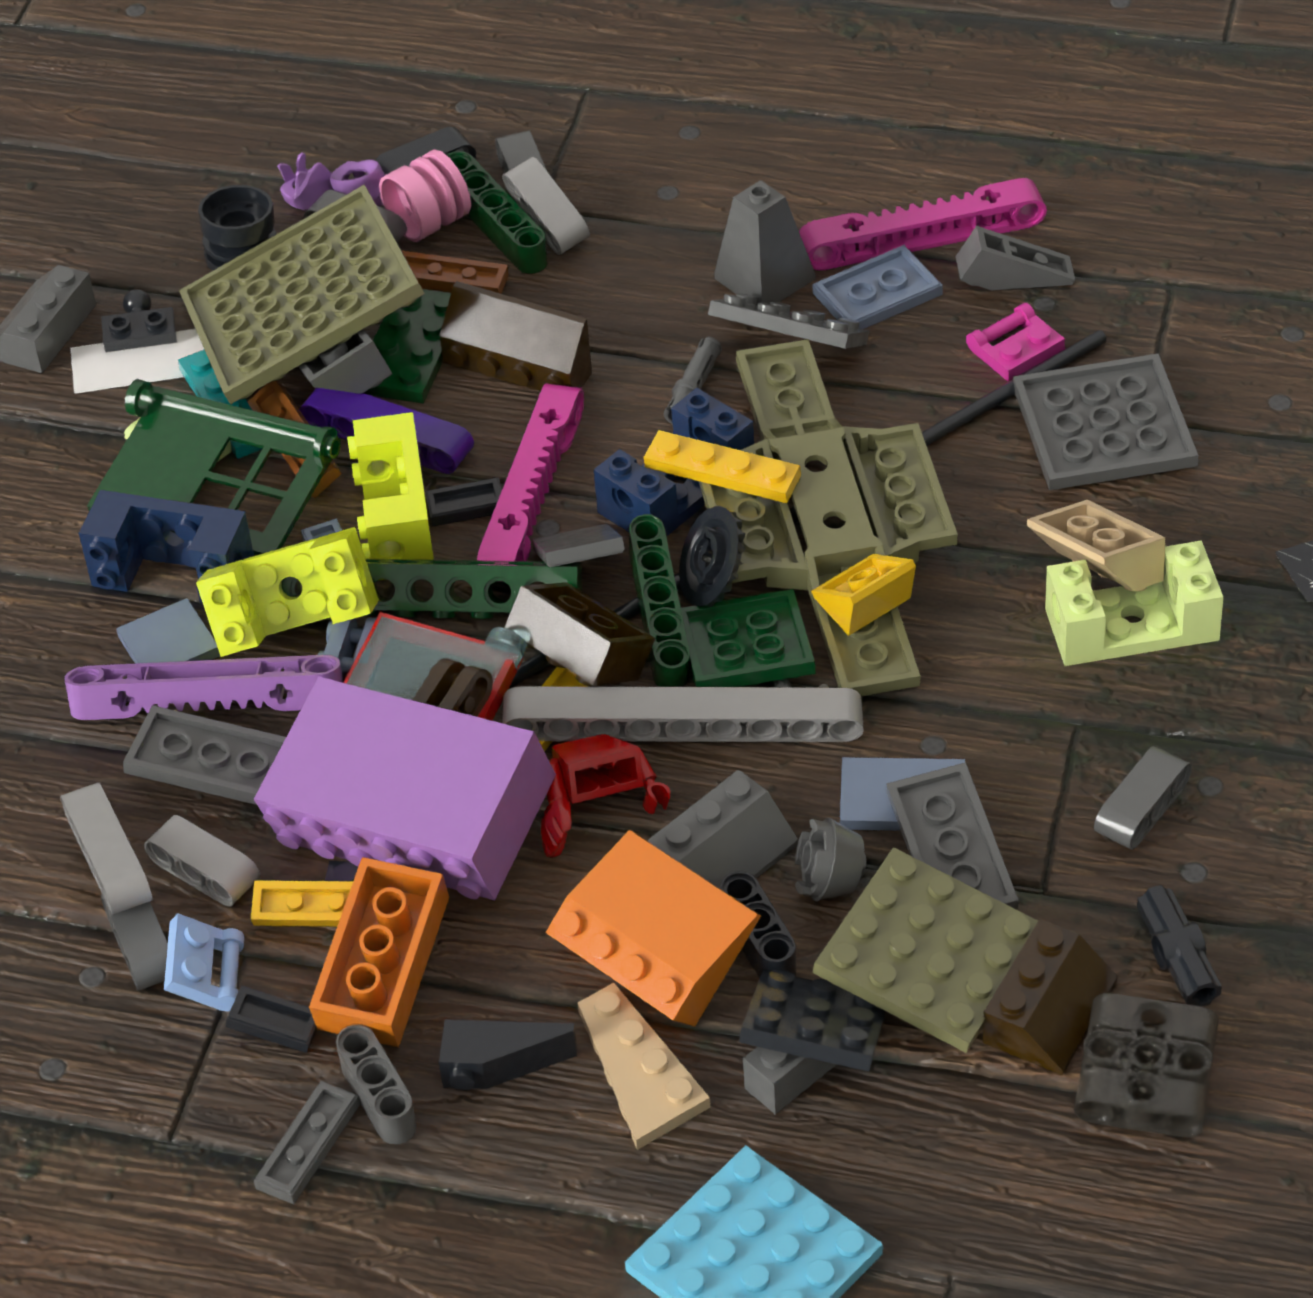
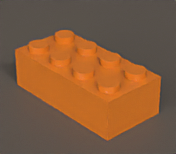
(380, 950)

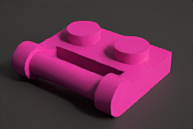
(1020, 350)

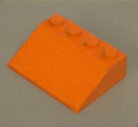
(654, 927)

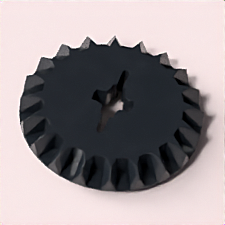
(711, 556)

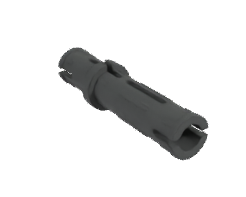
(696, 372)

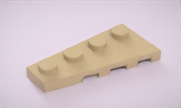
(645, 1075)

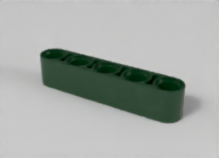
(502, 217)
(659, 601)

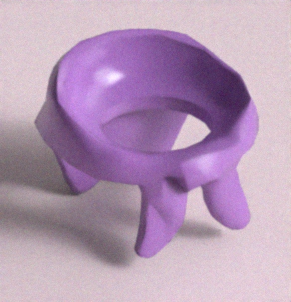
(308, 183)
(341, 183)

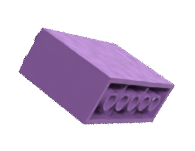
(406, 786)

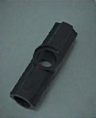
(1179, 946)

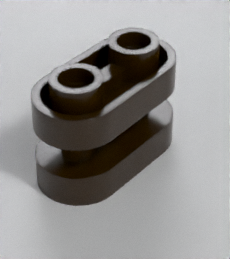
(456, 687)

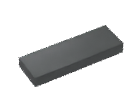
(307, 1142)

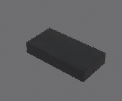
(463, 501)
(272, 1019)

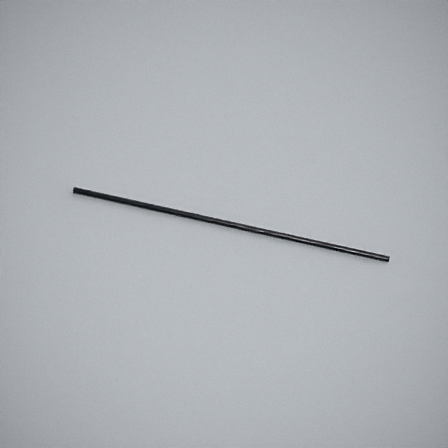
(930, 435)

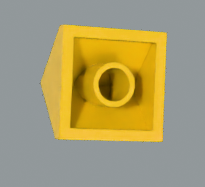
(866, 590)

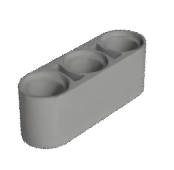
(546, 205)
(202, 860)

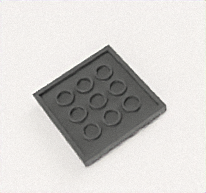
(1104, 421)

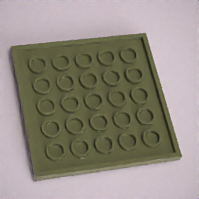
(299, 294)

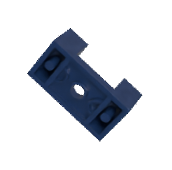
(632, 490)
(134, 527)

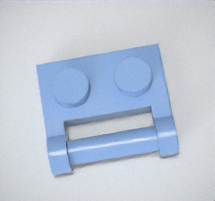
(191, 961)

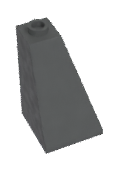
(762, 247)

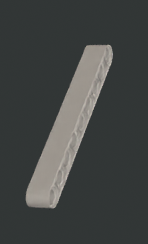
(687, 713)

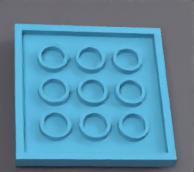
(754, 1238)

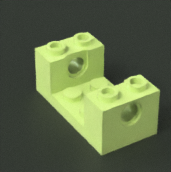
(1172, 612)

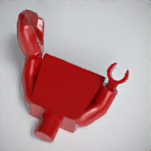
(593, 770)

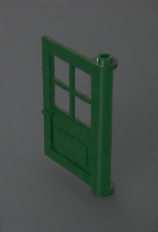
(185, 436)

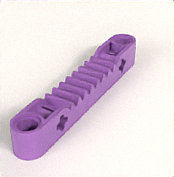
(103, 692)

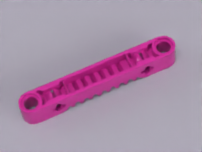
(1011, 204)
(545, 439)

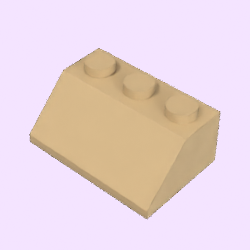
(1106, 541)

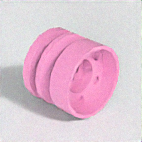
(426, 194)

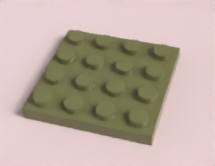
(925, 948)

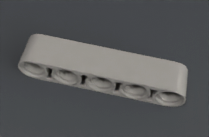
(106, 848)

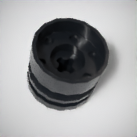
(234, 222)

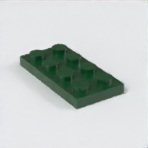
(412, 347)

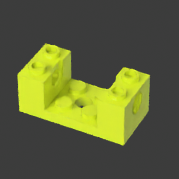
(392, 488)
(247, 596)

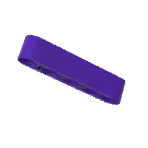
(439, 442)

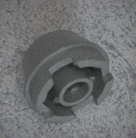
(829, 860)

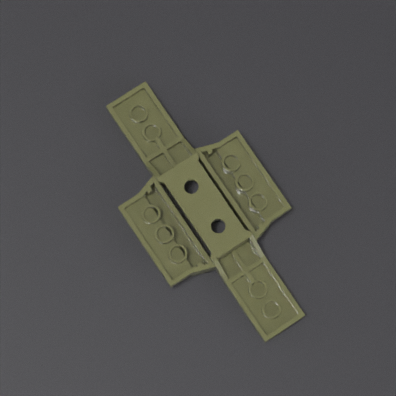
(872, 481)

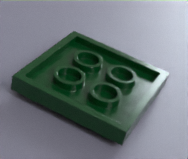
(748, 641)

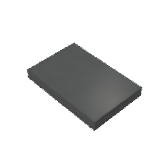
(578, 545)

